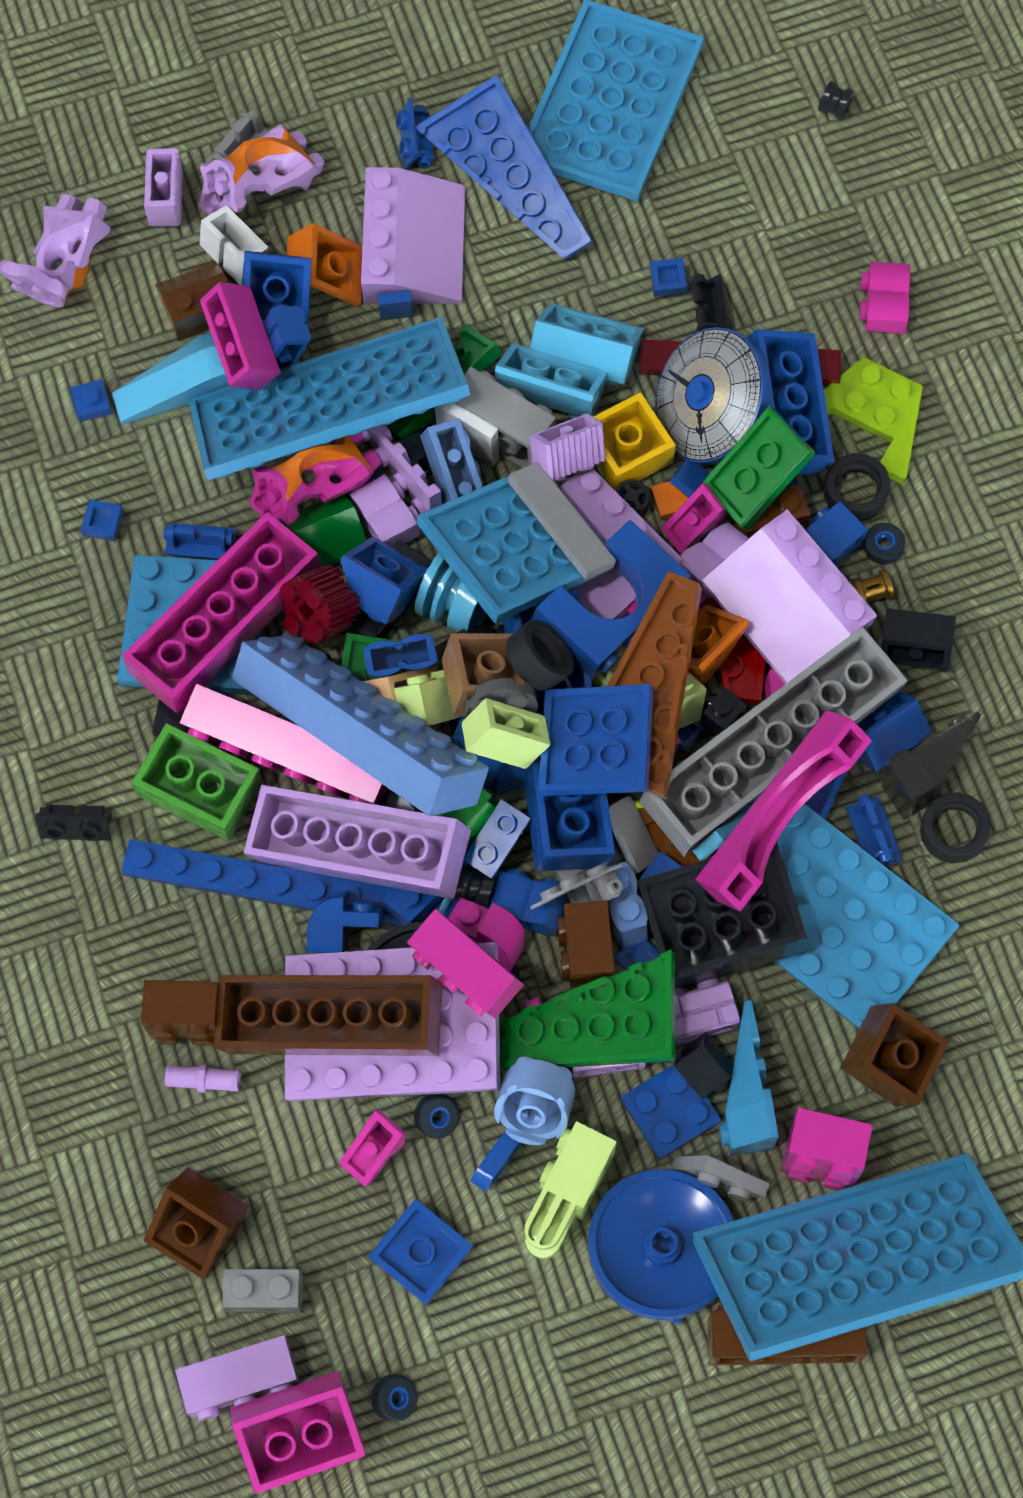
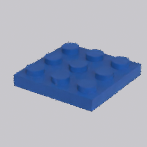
(597, 740)

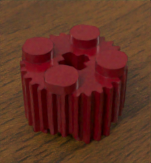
(318, 604)

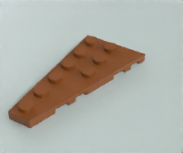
(661, 658)

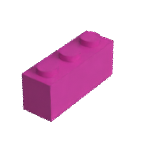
(239, 336)
(464, 965)

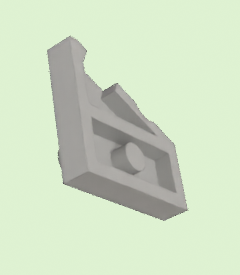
(721, 1175)

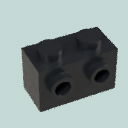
(918, 636)

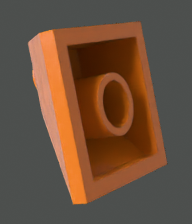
(334, 261)
(713, 640)

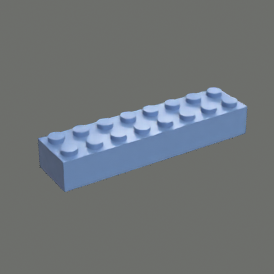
(360, 724)

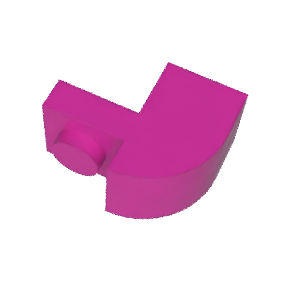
(491, 925)

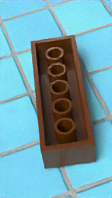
(328, 1015)

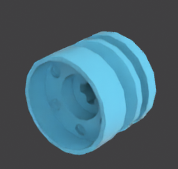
(444, 592)

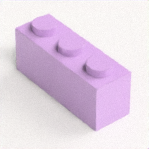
(236, 1377)

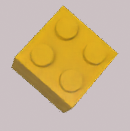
(633, 442)

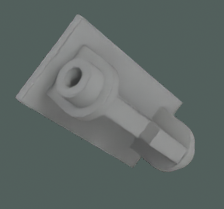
(245, 129)

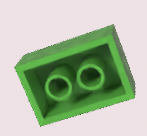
(197, 782)

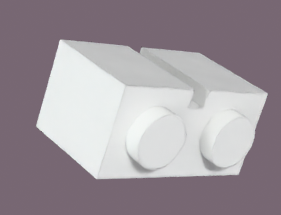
(226, 240)

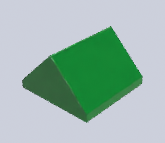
(329, 529)

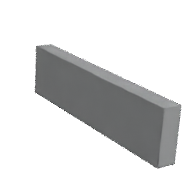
(561, 520)

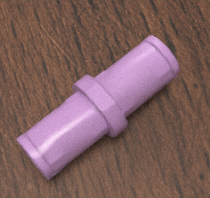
(202, 1078)

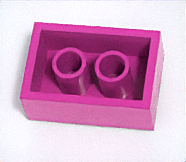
(825, 1149)
(297, 1432)

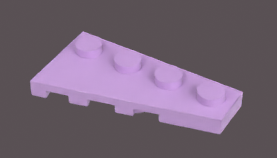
(409, 478)

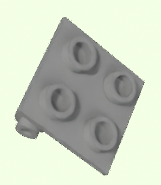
(598, 886)

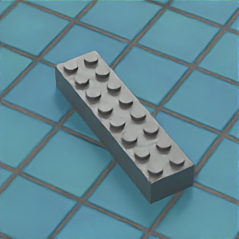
(746, 756)

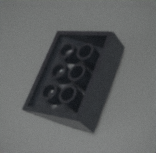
(714, 938)

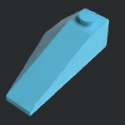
(172, 381)

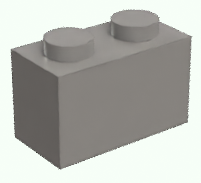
(262, 1291)

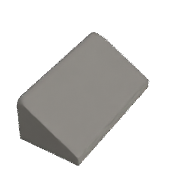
(631, 834)

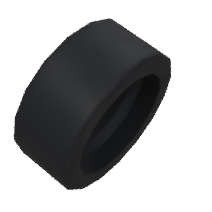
(858, 463)
(523, 655)
(972, 808)

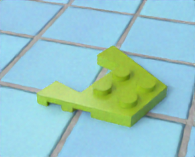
(881, 405)

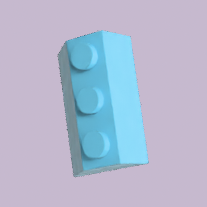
(588, 340)
(551, 380)

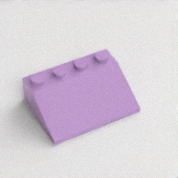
(412, 236)
(605, 514)
(789, 595)

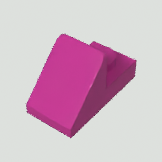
(695, 518)
(373, 1148)

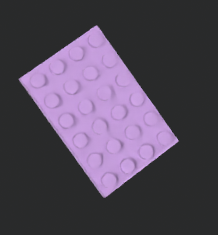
(466, 1045)

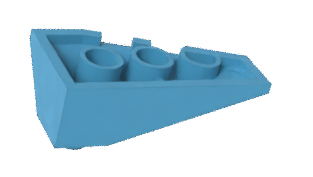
(749, 1108)

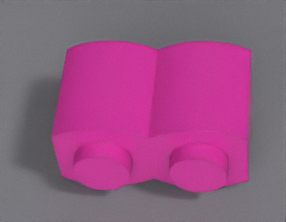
(886, 297)

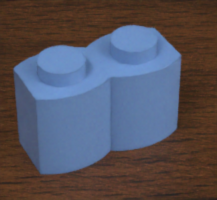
(628, 910)

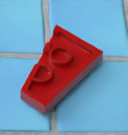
(743, 669)

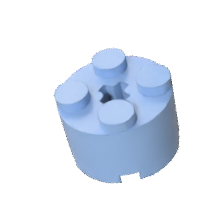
(535, 1101)

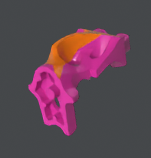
(282, 489)

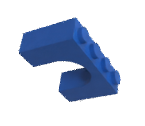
(599, 640)

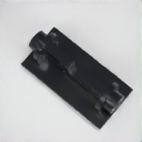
(711, 302)
(59, 823)

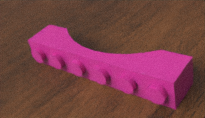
(741, 860)

